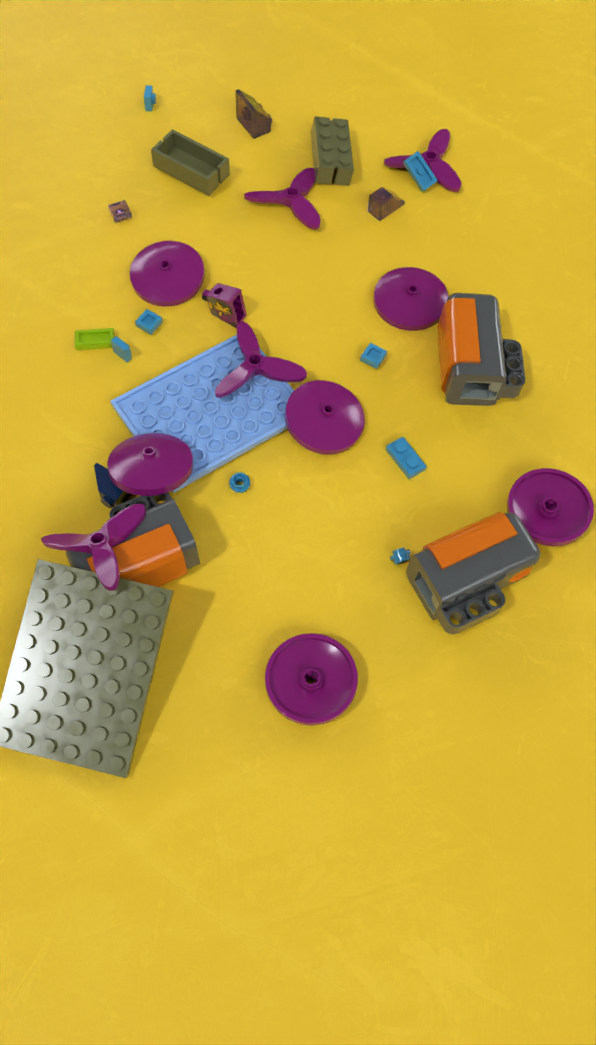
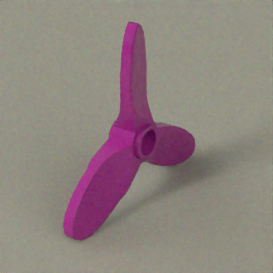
(442, 171)
(293, 197)
(256, 364)
(102, 542)

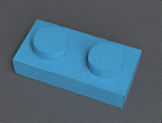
(420, 171)
(406, 458)

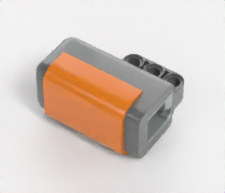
(473, 356)
(156, 550)
(472, 568)

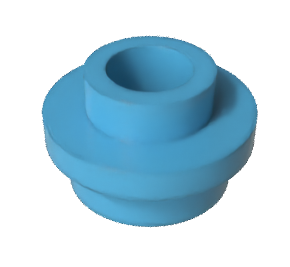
(239, 477)
(400, 556)

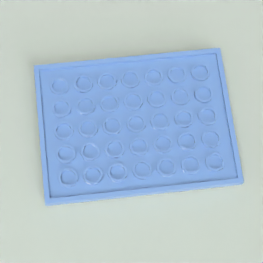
(214, 428)

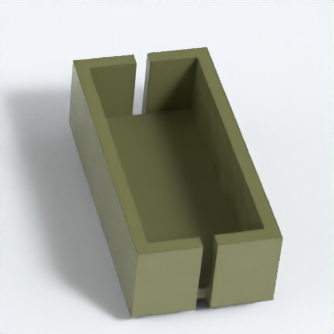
(331, 150)
(190, 162)

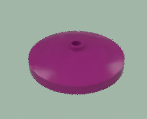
(167, 273)
(410, 298)
(324, 417)
(150, 464)
(551, 506)
(306, 659)

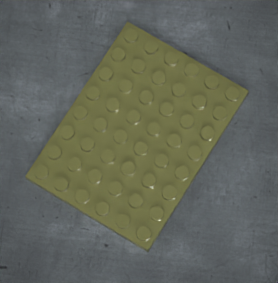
(82, 668)

